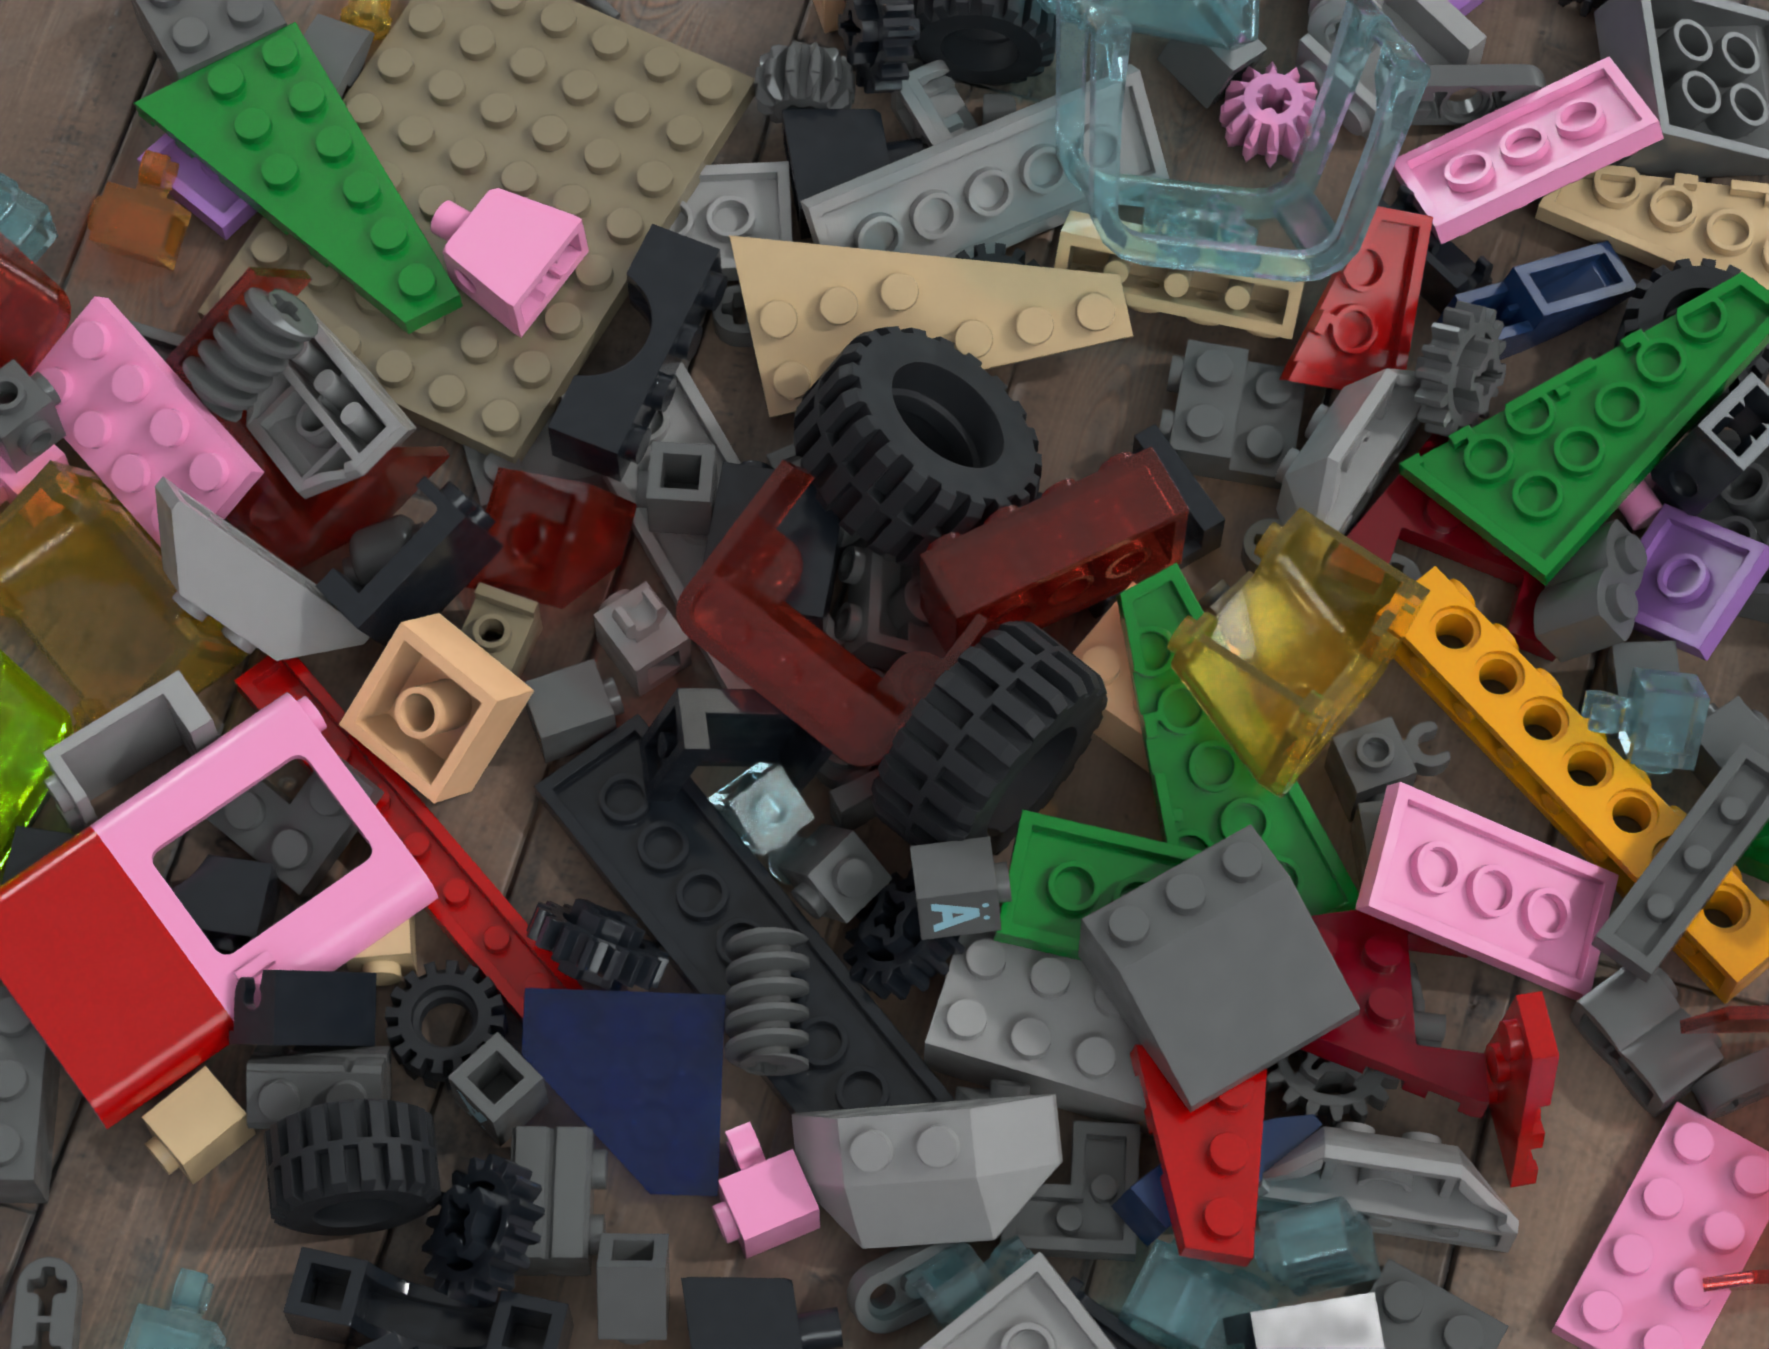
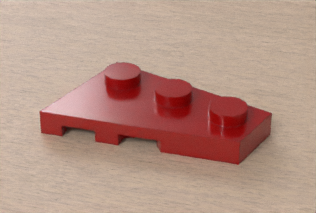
(1367, 307)
(1520, 1081)
(1207, 1163)

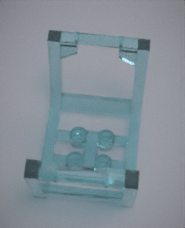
(1204, 223)

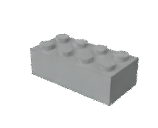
(1035, 1023)

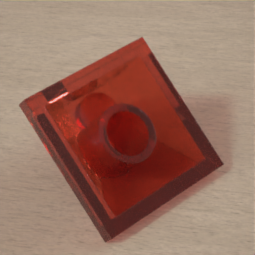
(554, 536)

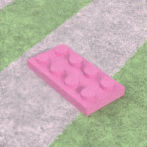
(1527, 149)
(140, 419)
(1486, 891)
(1682, 1220)

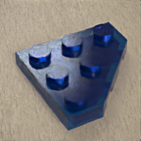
(638, 1075)

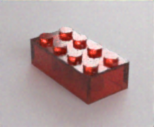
(1057, 551)

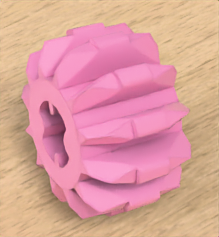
(1267, 113)

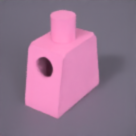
(510, 253)

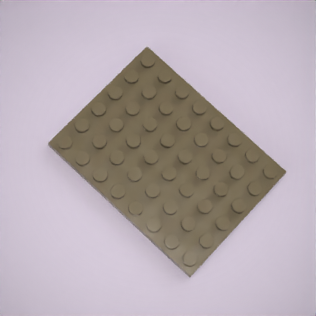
(533, 105)

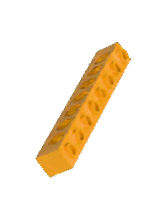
(1539, 768)

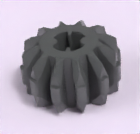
(803, 79)

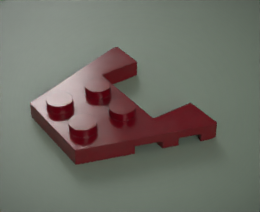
(1417, 519)
(1383, 1035)

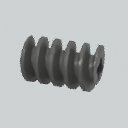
(249, 350)
(762, 1001)

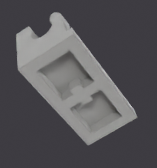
(931, 108)

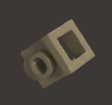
(511, 620)

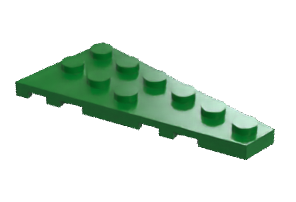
(300, 160)
(1584, 440)
(1195, 774)

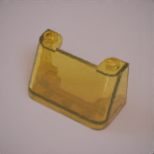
(97, 595)
(1296, 646)

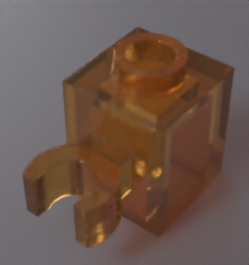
(142, 220)

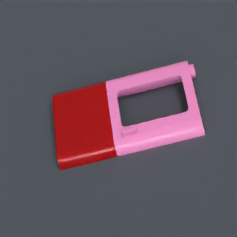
(121, 967)

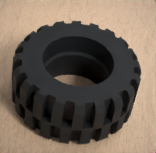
(913, 442)
(990, 740)

